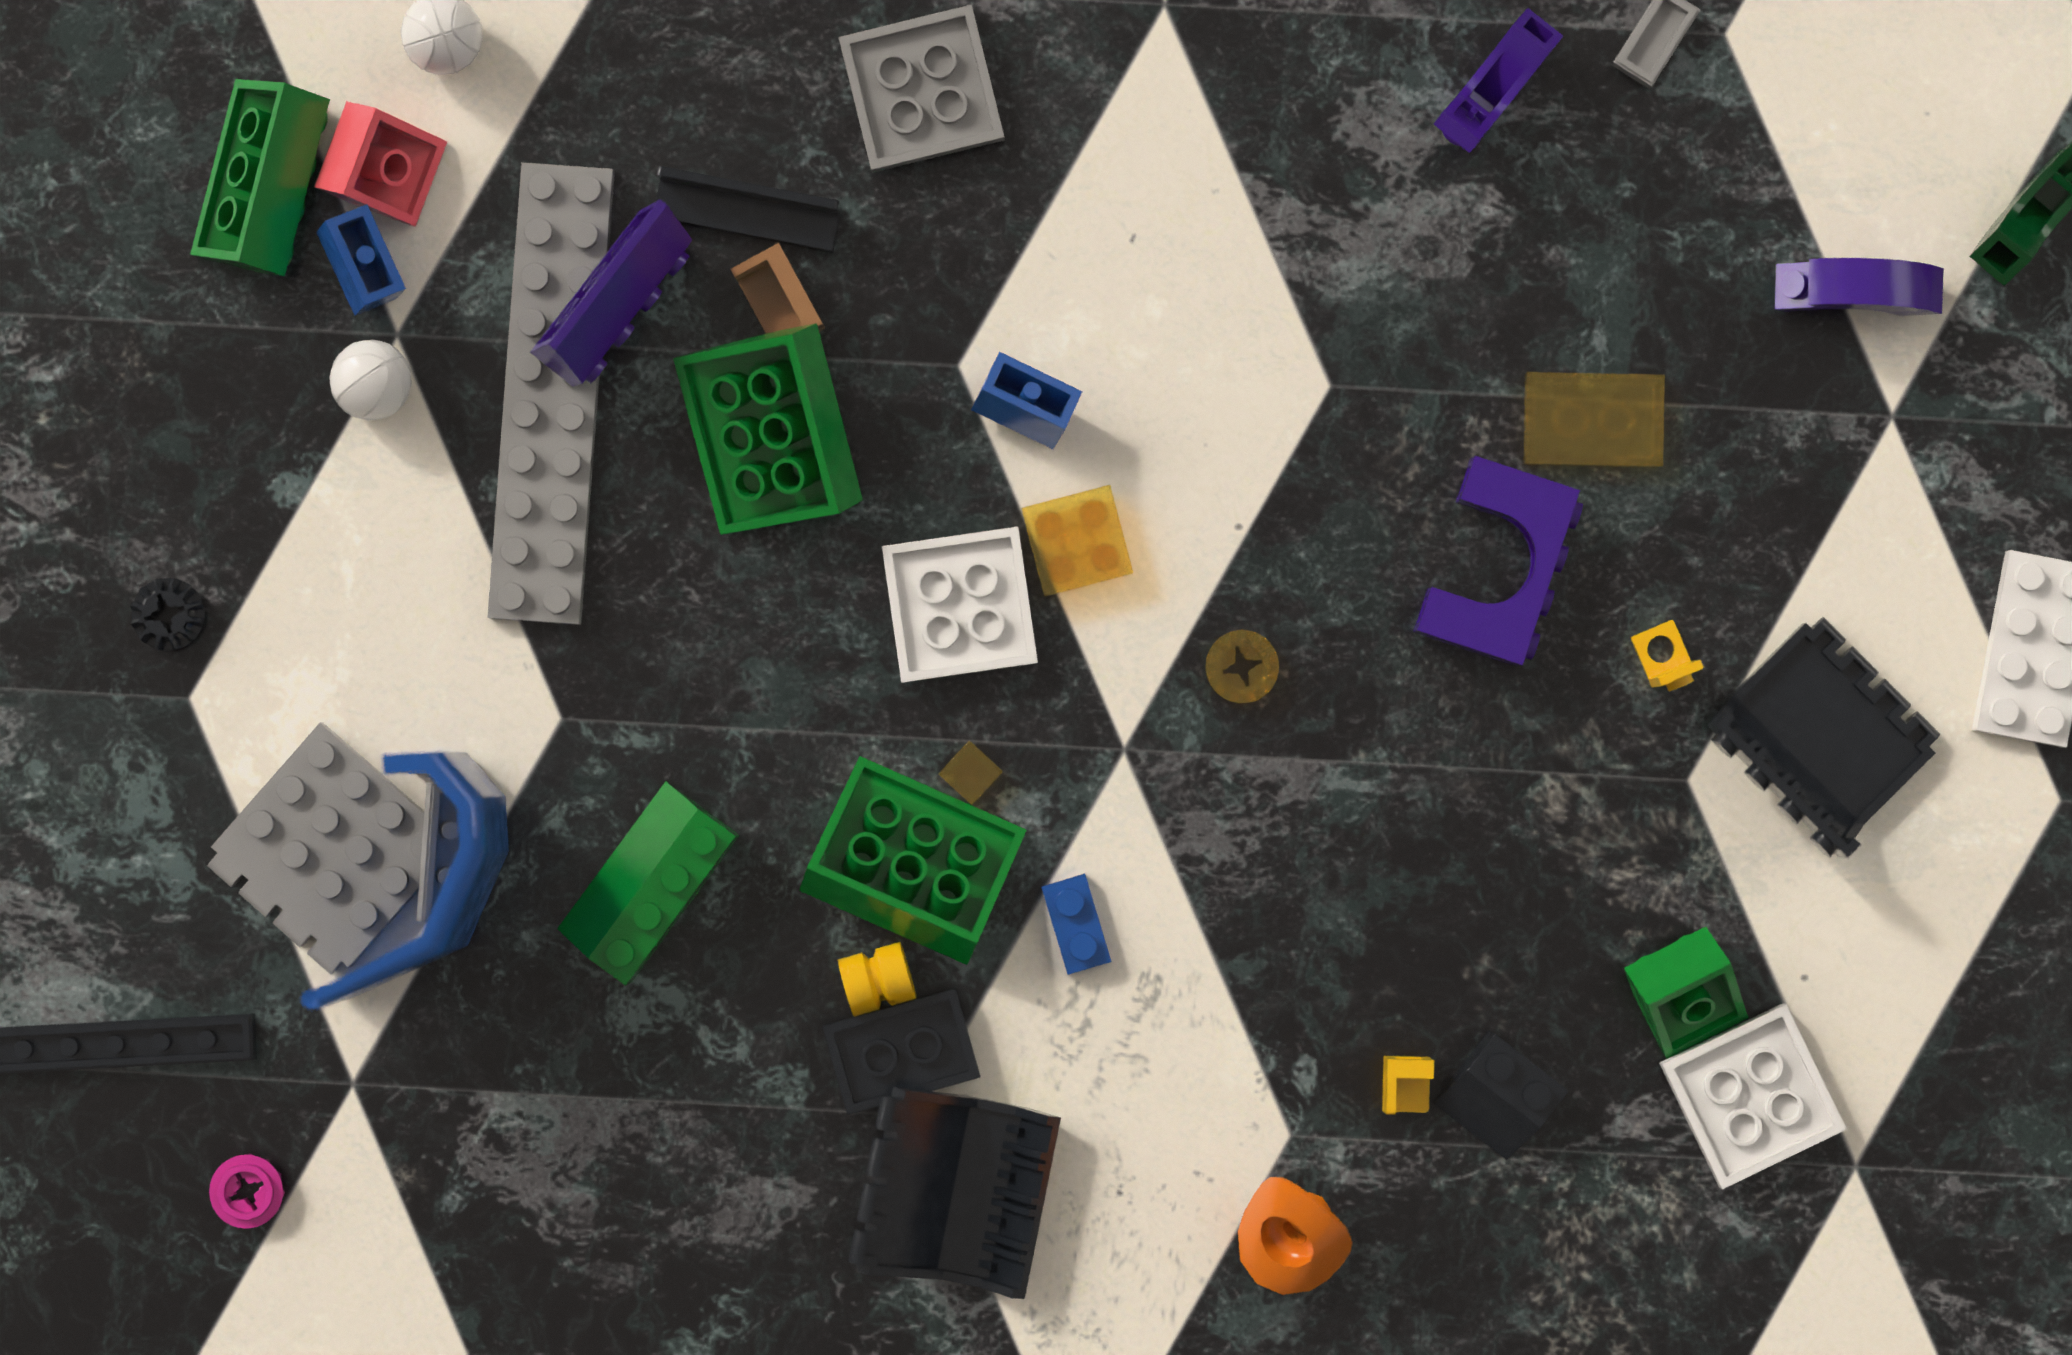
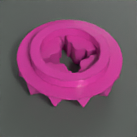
(242, 1212)

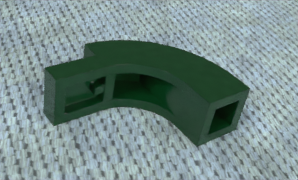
(2027, 220)

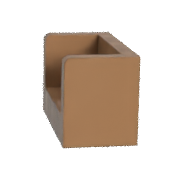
(775, 291)

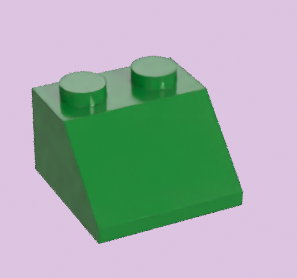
(1686, 992)

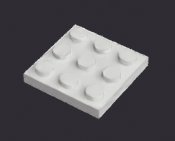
(959, 604)
(1752, 1096)

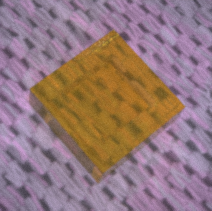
(970, 772)

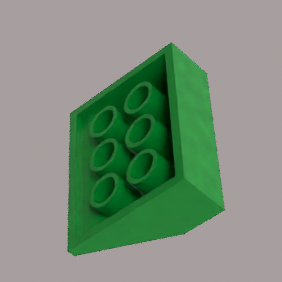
(768, 430)
(912, 860)

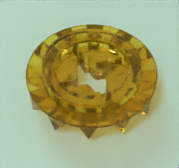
(1260, 678)

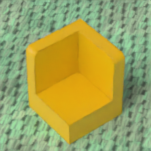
(1406, 1084)

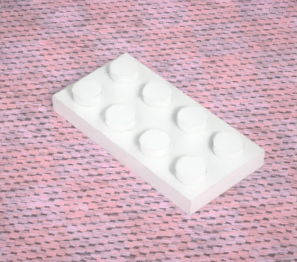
(2029, 653)

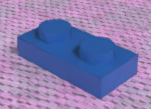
(1076, 924)

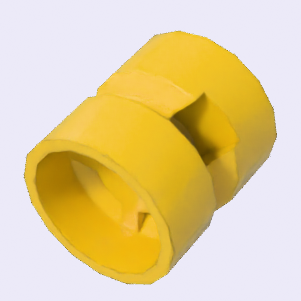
(877, 979)

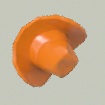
(1291, 1238)

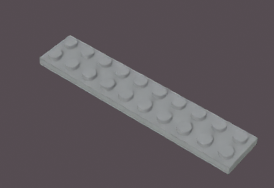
(545, 419)

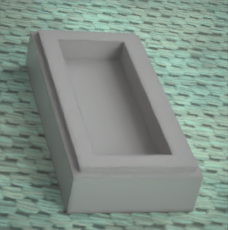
(1655, 40)

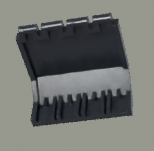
(1823, 735)
(955, 1190)

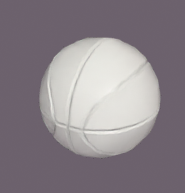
(441, 35)
(370, 380)

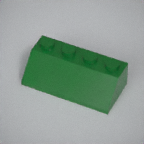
(260, 176)
(647, 883)

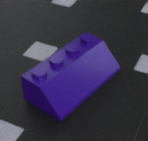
(614, 294)

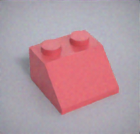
(380, 163)

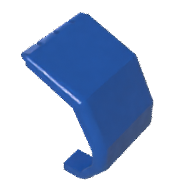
(467, 884)

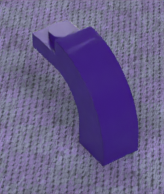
(1498, 81)
(1860, 283)

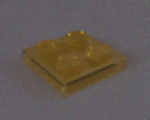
(1077, 540)

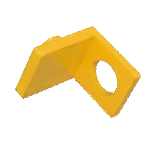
(1675, 671)

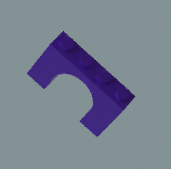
(1542, 515)

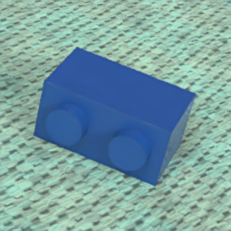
(360, 259)
(1026, 400)

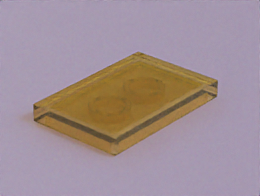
(1594, 419)

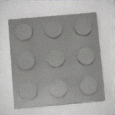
(921, 88)

